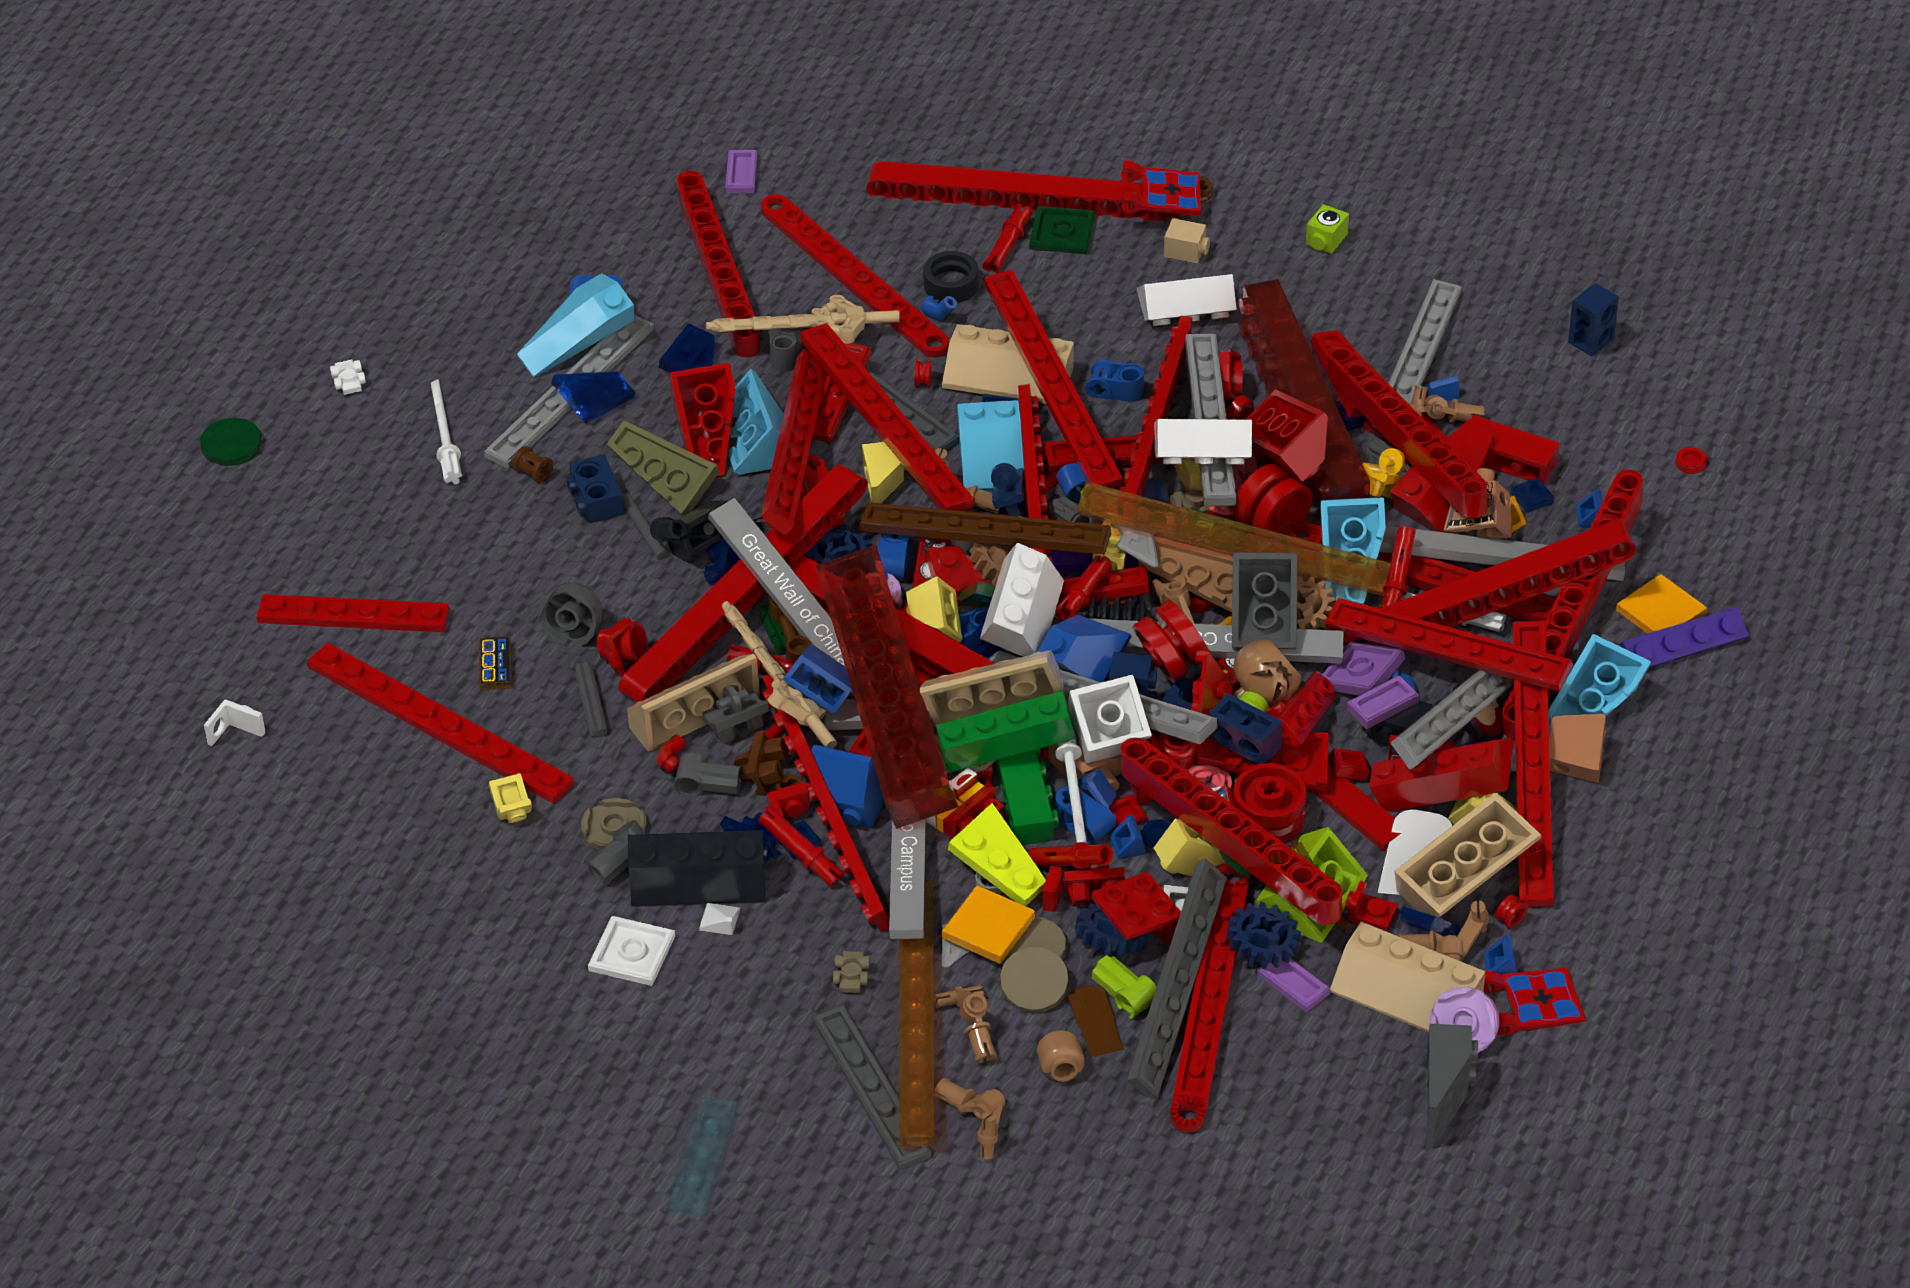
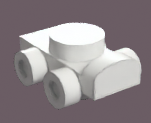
(347, 376)

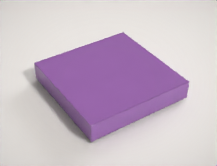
(1363, 667)

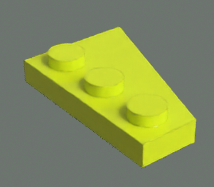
(998, 856)

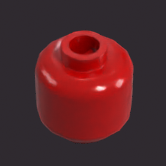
(1178, 749)

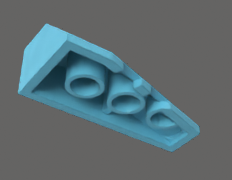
(582, 320)
(756, 426)
(1355, 528)
(1599, 680)

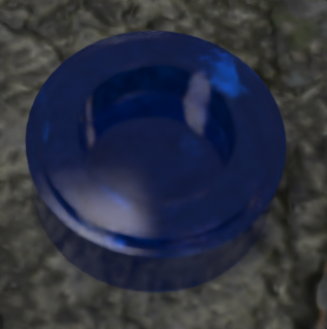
(1153, 831)

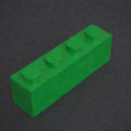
(1006, 731)
(1027, 797)

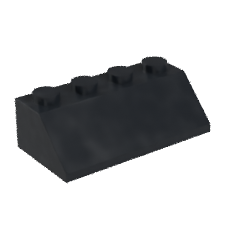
(696, 868)

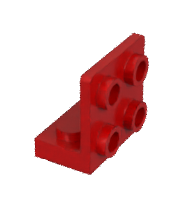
(1138, 907)

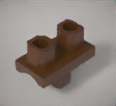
(763, 761)

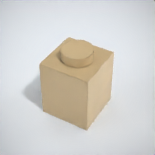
(1186, 241)

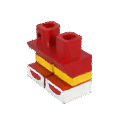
(971, 799)

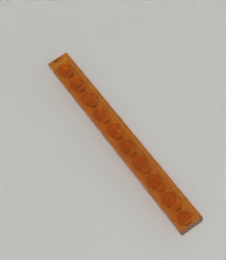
(1231, 536)
(917, 1033)

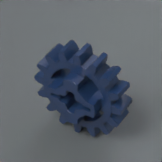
(838, 544)
(1102, 934)
(1263, 935)

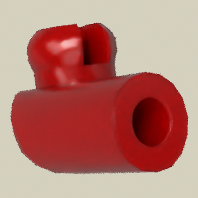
(667, 753)

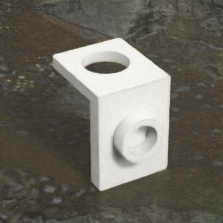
(234, 715)

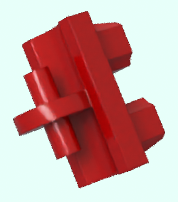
(1094, 877)

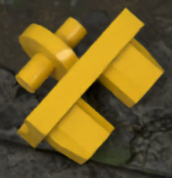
(1385, 475)

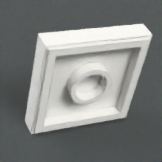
(631, 950)

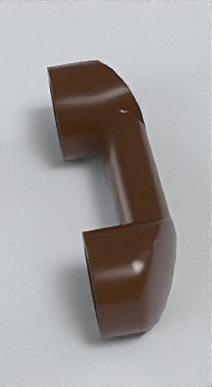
(795, 644)

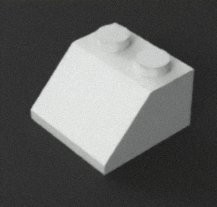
(1107, 717)

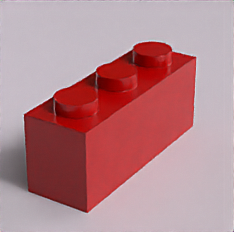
(1520, 452)

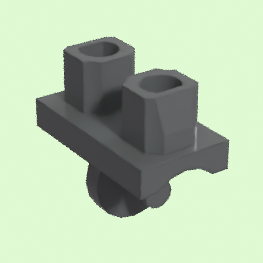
(733, 710)

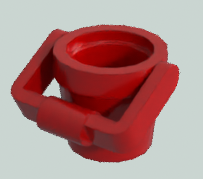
(1231, 374)
(622, 643)

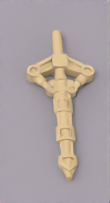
(835, 313)
(784, 695)

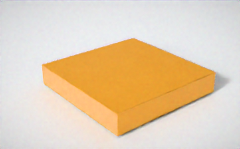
(1660, 605)
(988, 924)

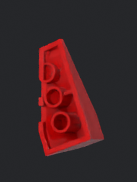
(704, 410)
(1420, 499)

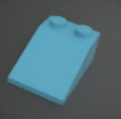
(988, 437)

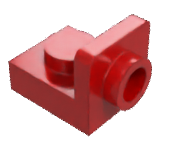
(790, 800)
(1369, 909)

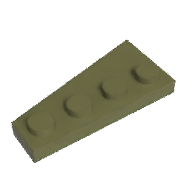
(668, 469)

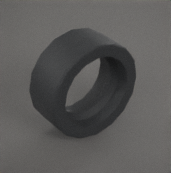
(951, 261)

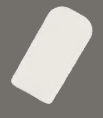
(1417, 831)

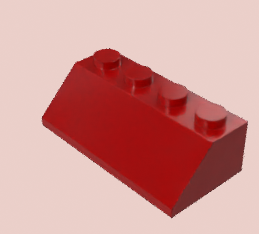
(1289, 434)
(1443, 776)

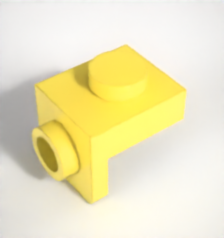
(510, 798)

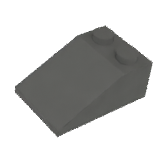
(1264, 599)
(1447, 1075)

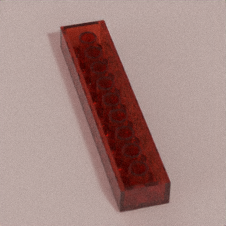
(1290, 368)
(886, 687)

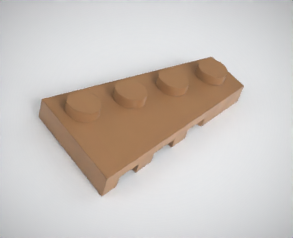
(1200, 569)

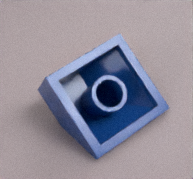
(1085, 646)
(852, 784)

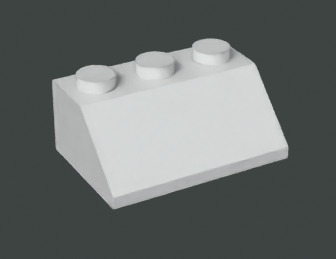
(1187, 298)
(1203, 440)
(1023, 601)

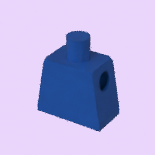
(819, 677)

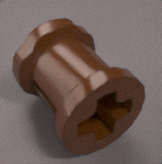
(532, 458)

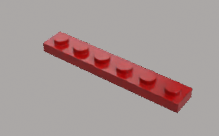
(353, 613)

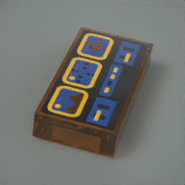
(495, 663)

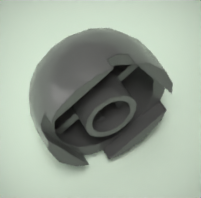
(567, 608)

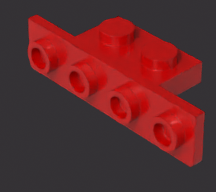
(1304, 708)

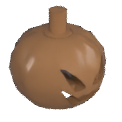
(1265, 671)

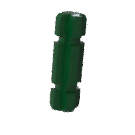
(773, 630)

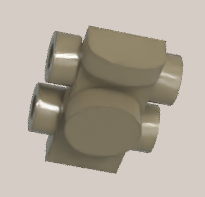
(1191, 500)
(851, 973)

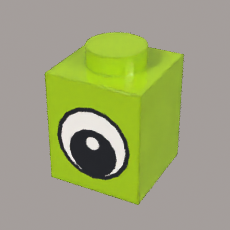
(1327, 229)

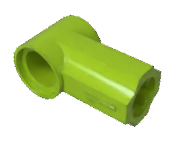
(1129, 991)

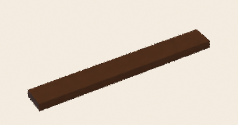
(985, 528)

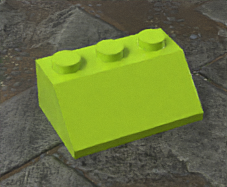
(1333, 860)

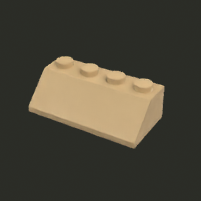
(991, 364)
(991, 686)
(681, 707)
(1464, 857)
(1398, 975)

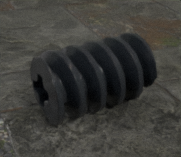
(1116, 611)

